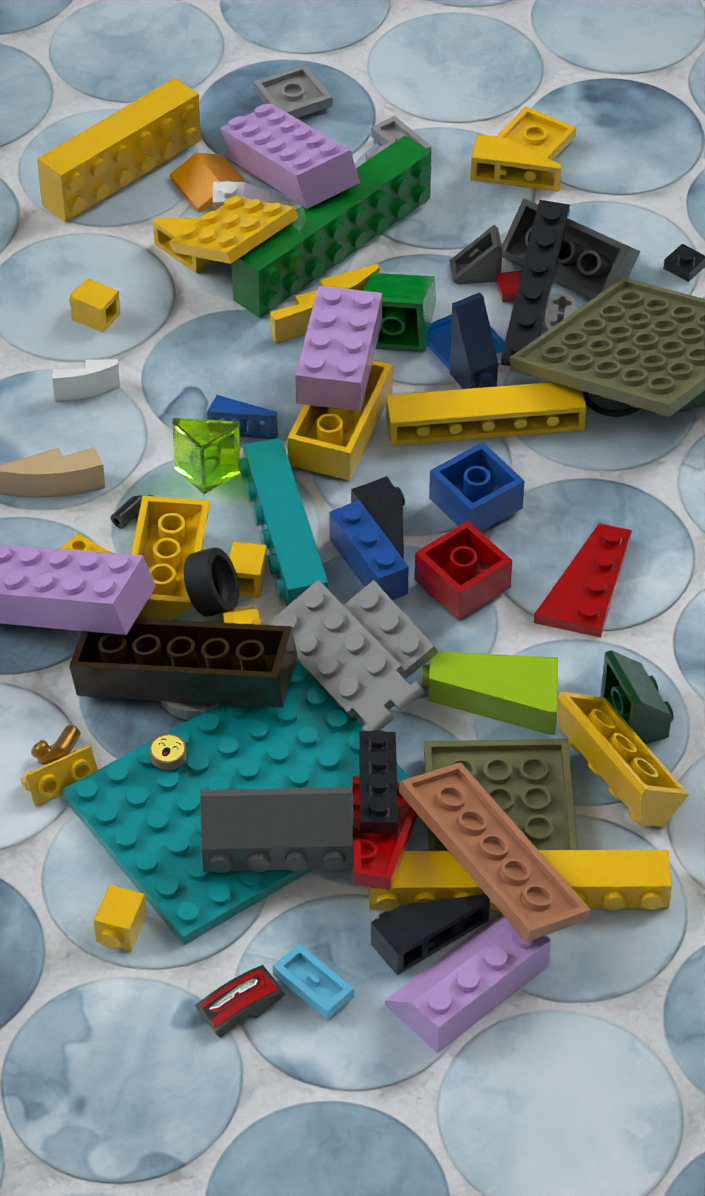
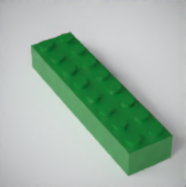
(330, 231)

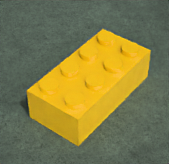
(335, 438)

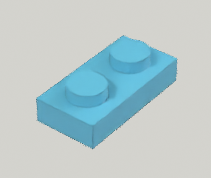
(313, 981)

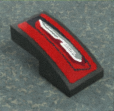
(235, 1000)

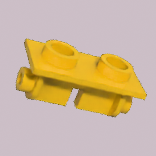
(52, 778)

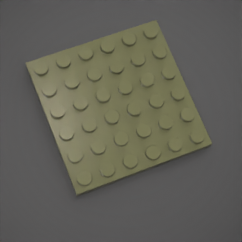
(627, 346)

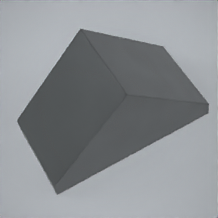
(479, 259)

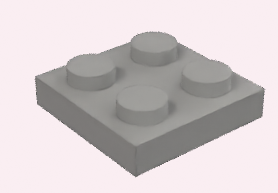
(294, 92)

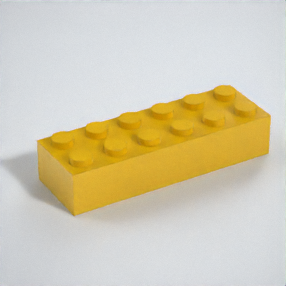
(119, 149)

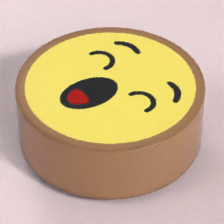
(168, 752)

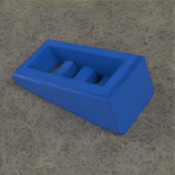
(233, 410)

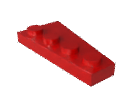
(587, 586)
(379, 855)

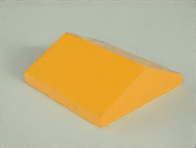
(197, 175)

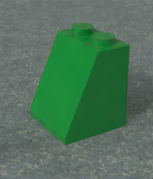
(406, 309)

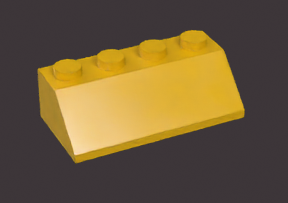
(165, 537)
(620, 758)

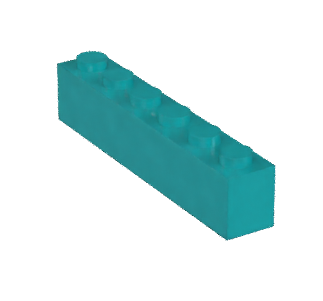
(282, 518)

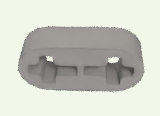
(557, 301)

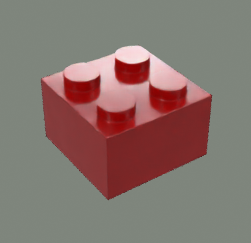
(463, 570)

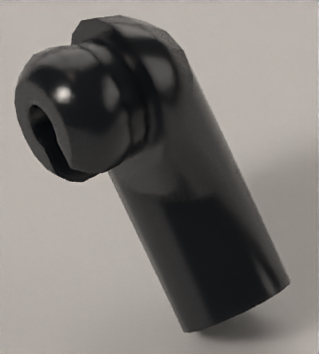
(127, 511)

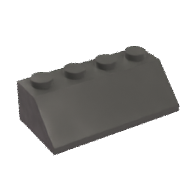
(587, 258)
(276, 829)

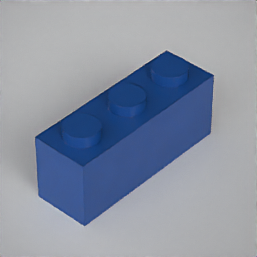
(368, 549)

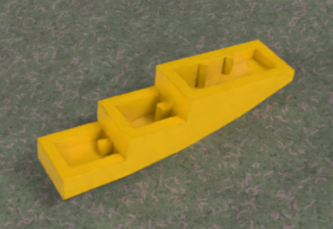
(295, 319)

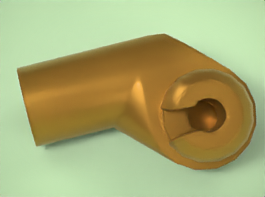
(61, 748)

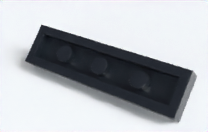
(378, 782)

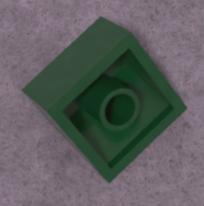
(635, 697)

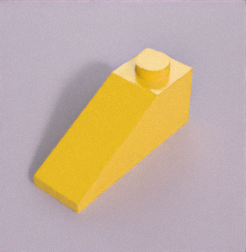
(509, 163)

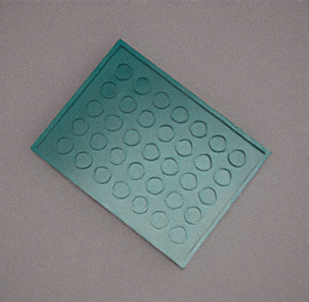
(153, 815)

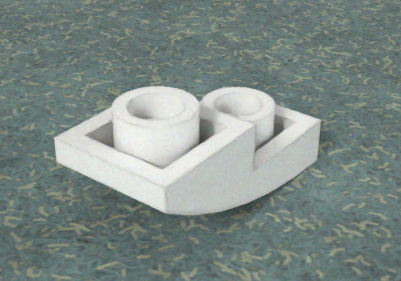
(94, 380)

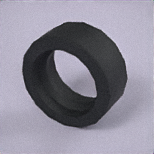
(211, 582)

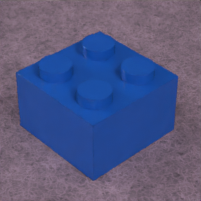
(476, 488)

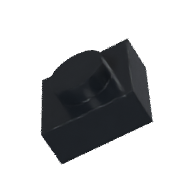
(684, 262)

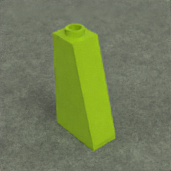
(497, 687)

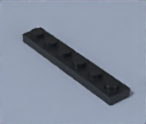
(536, 277)

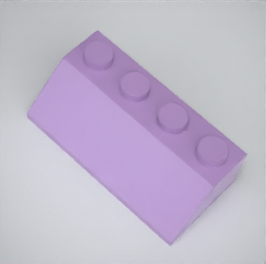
(469, 982)

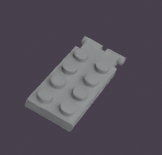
(346, 658)

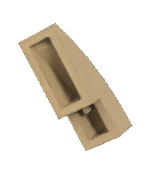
(53, 474)

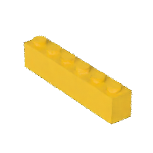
(484, 413)

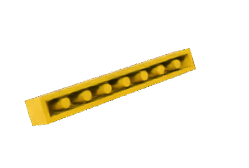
(597, 876)

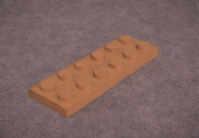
(494, 851)

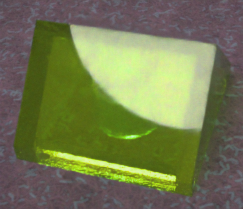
(206, 451)

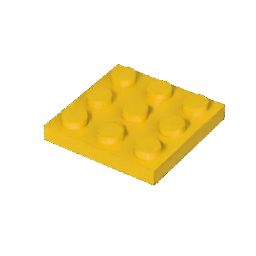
(233, 229)

